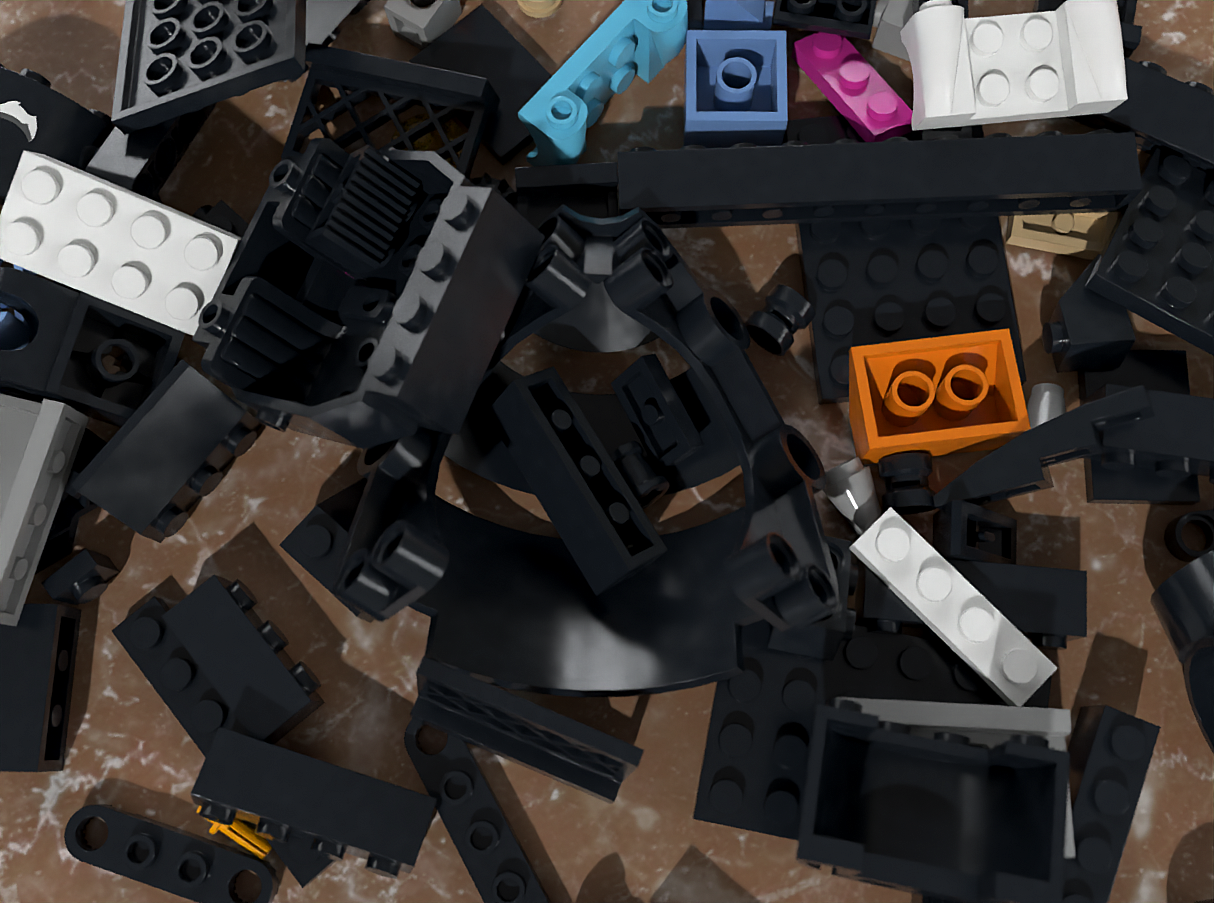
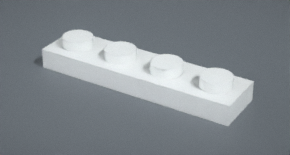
(953, 608)

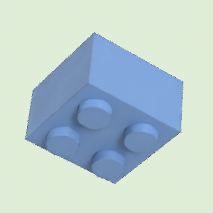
(735, 88)

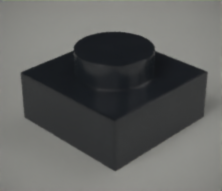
(81, 578)

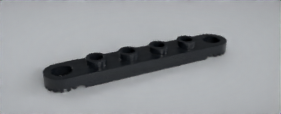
(475, 821)

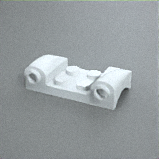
(1014, 64)

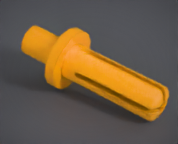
(243, 835)

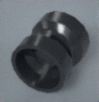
(780, 319)
(907, 483)

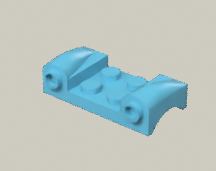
(631, 41)

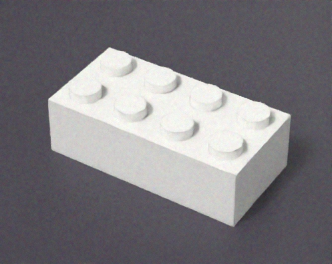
(112, 242)

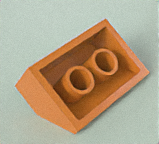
(935, 395)

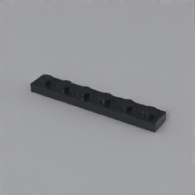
(197, 707)

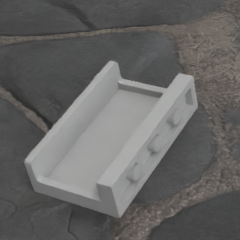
(35, 464)

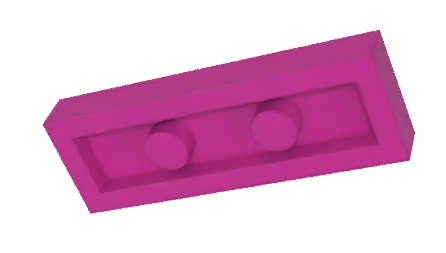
(853, 86)

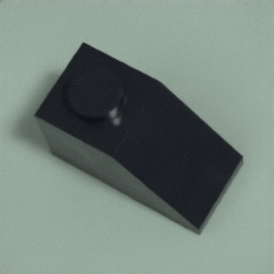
(1087, 329)

